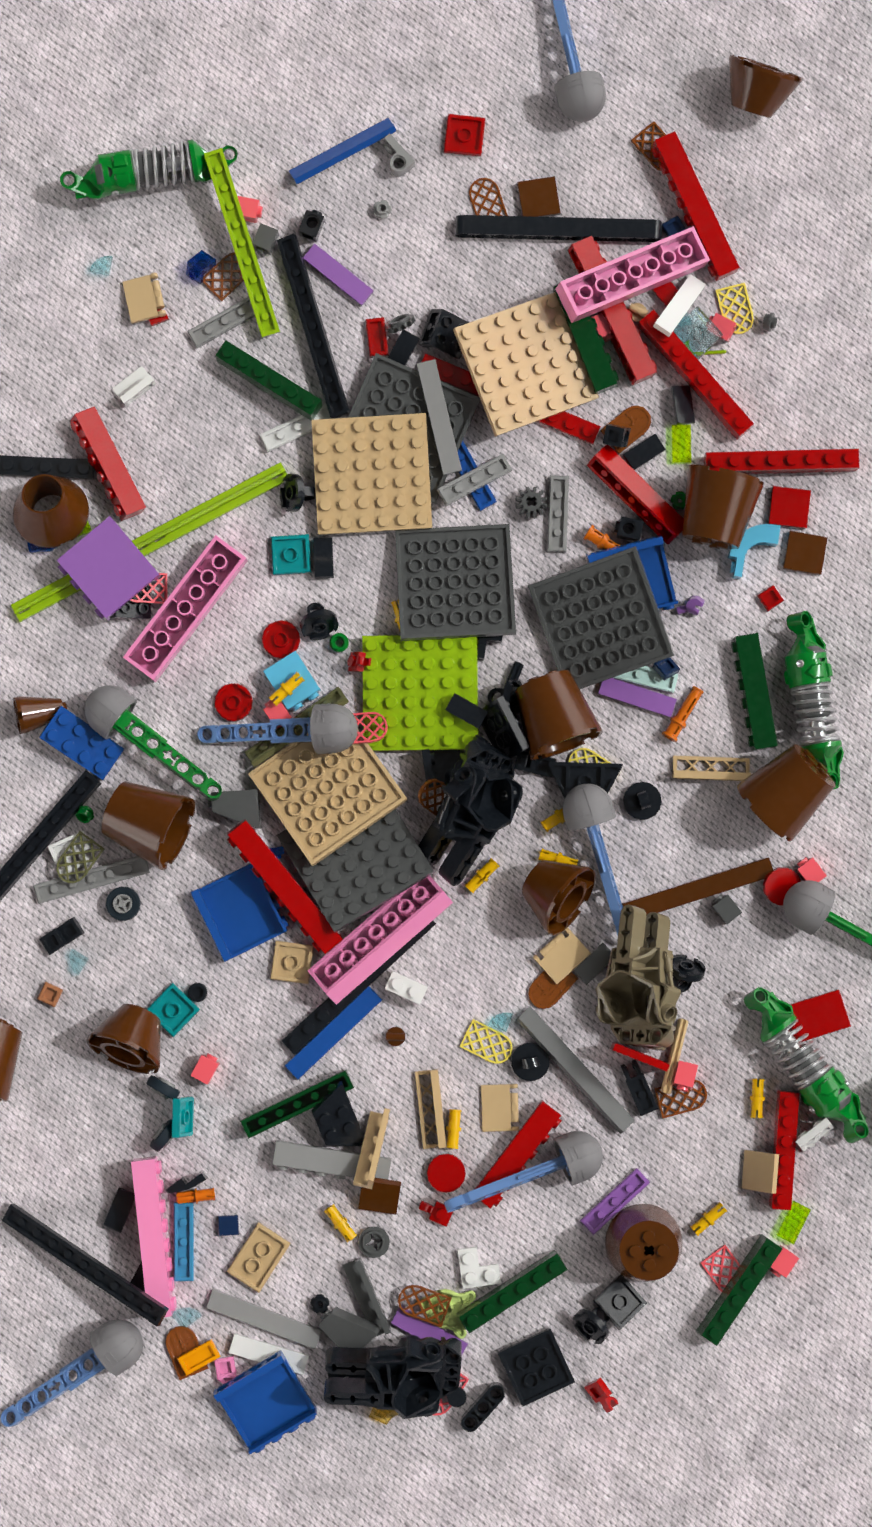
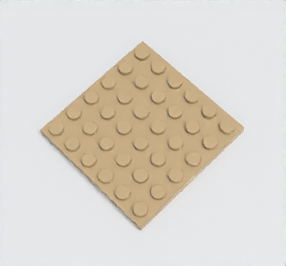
(525, 364)
(371, 474)
(327, 796)

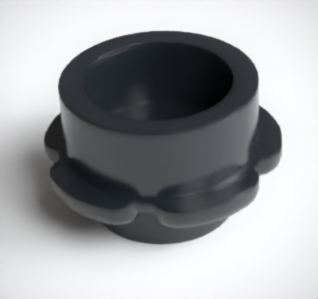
(319, 1298)

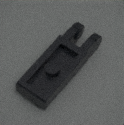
(639, 1090)

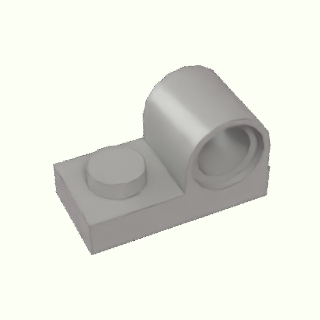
(400, 155)

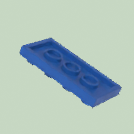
(81, 743)

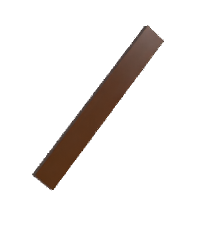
(704, 887)

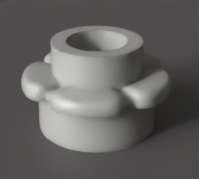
(382, 214)

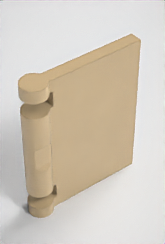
(144, 298)
(562, 955)
(499, 1107)

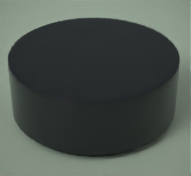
(197, 992)
(457, 1398)

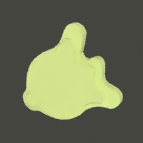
(457, 1303)

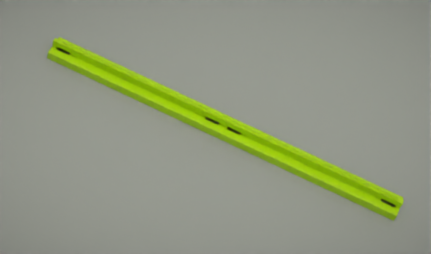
(171, 530)

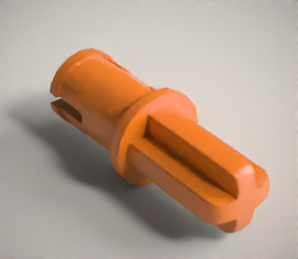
(195, 1195)

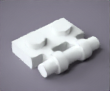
(58, 848)
(820, 1129)

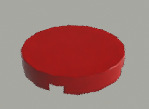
(285, 642)
(233, 702)
(778, 883)
(446, 1173)

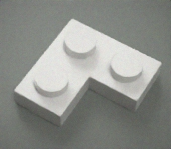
(473, 1274)

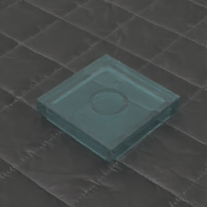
(697, 332)

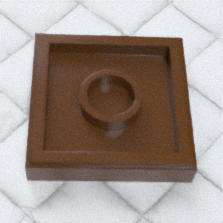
(539, 197)
(805, 553)
(382, 1197)

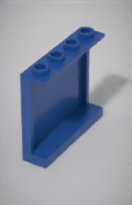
(655, 566)
(239, 912)
(266, 1402)

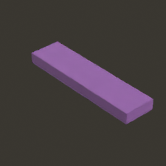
(338, 274)
(638, 696)
(615, 1201)
(421, 1328)

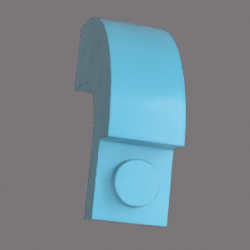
(757, 535)

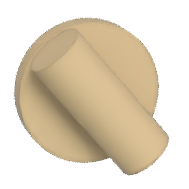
(638, 311)

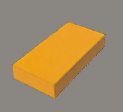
(198, 1357)

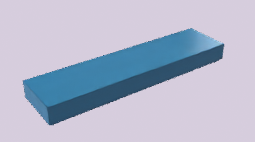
(184, 1241)

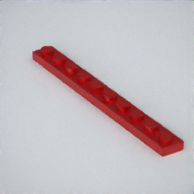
(562, 421)

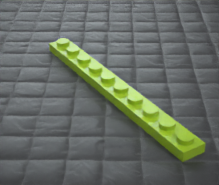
(242, 242)

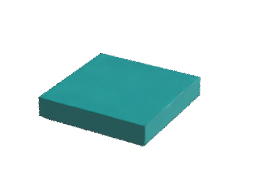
(291, 554)
(173, 1009)
(182, 1117)

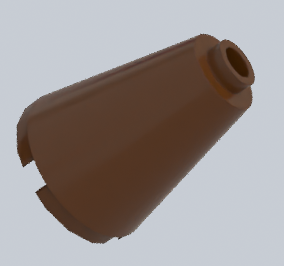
(35, 712)

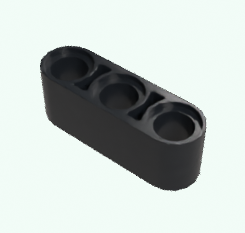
(478, 1415)

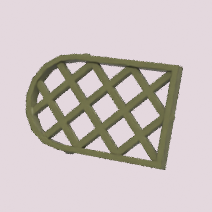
(91, 841)

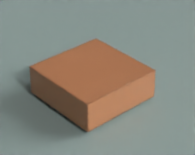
(50, 994)

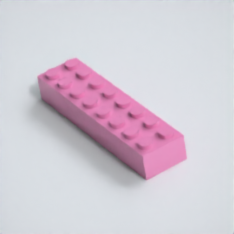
(632, 274)
(185, 608)
(378, 938)
(152, 1230)

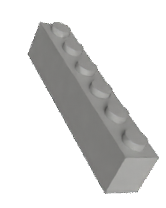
(323, 1160)

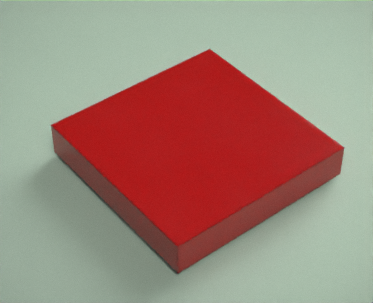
(464, 135)
(789, 507)

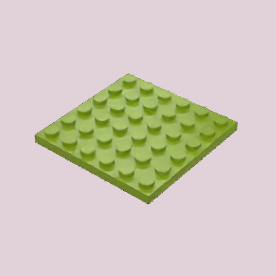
(413, 687)

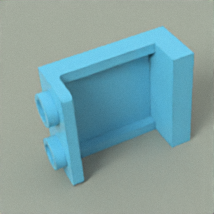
(284, 670)

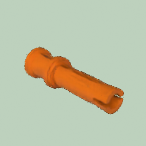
(599, 539)
(678, 722)

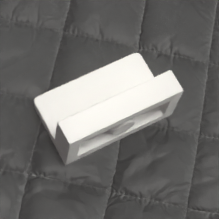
(134, 386)

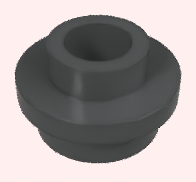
(769, 321)

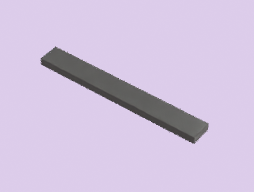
(575, 1070)

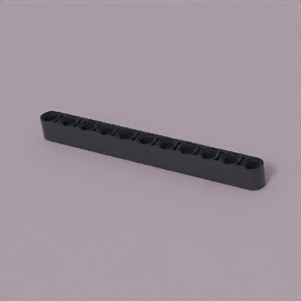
(558, 228)

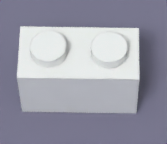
(406, 987)

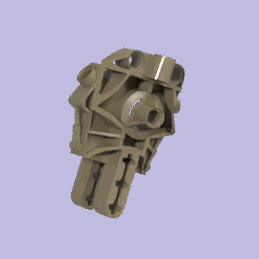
(636, 970)

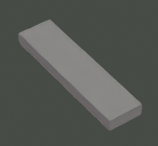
(222, 323)
(474, 480)
(558, 513)

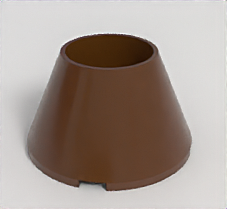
(759, 86)
(58, 524)
(557, 892)
(129, 1039)

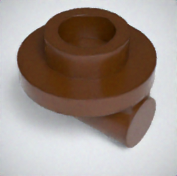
(395, 1036)

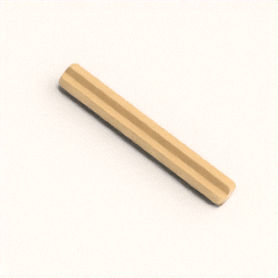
(674, 1055)

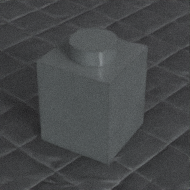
(265, 239)
(726, 908)

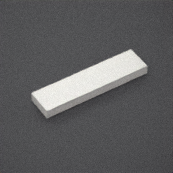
(679, 305)
(291, 430)
(260, 1350)

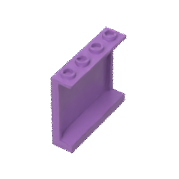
(107, 568)

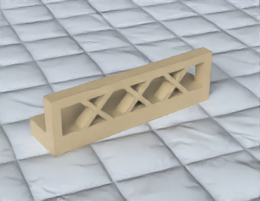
(710, 775)
(437, 1107)
(371, 1149)

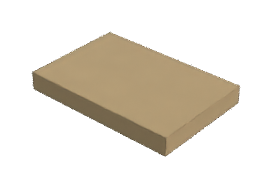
(258, 1257)

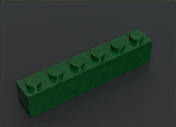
(592, 352)
(268, 380)
(755, 692)
(294, 1104)
(739, 1289)
(512, 1291)

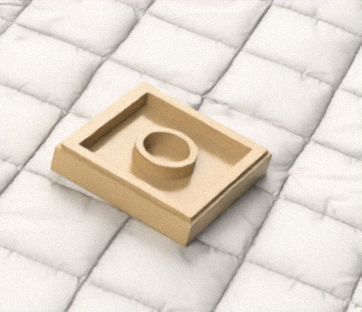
(292, 962)
(760, 1171)

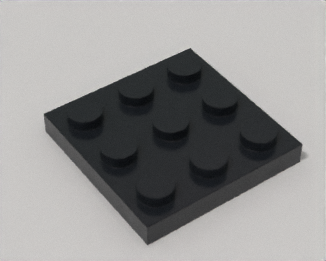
(504, 728)
(536, 1367)

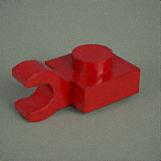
(357, 661)
(437, 1212)
(600, 1393)

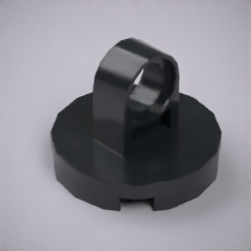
(295, 493)
(319, 622)
(509, 695)
(642, 800)
(687, 971)
(530, 1062)
(591, 1325)

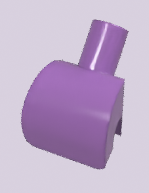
(690, 605)

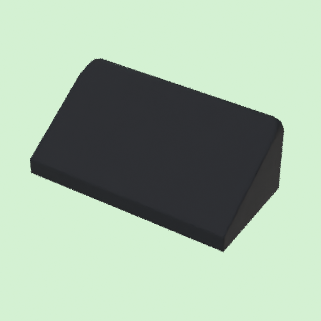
(682, 405)

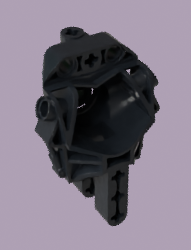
(476, 805)
(397, 1377)

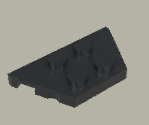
(573, 774)
(337, 1119)

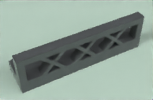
(366, 1295)

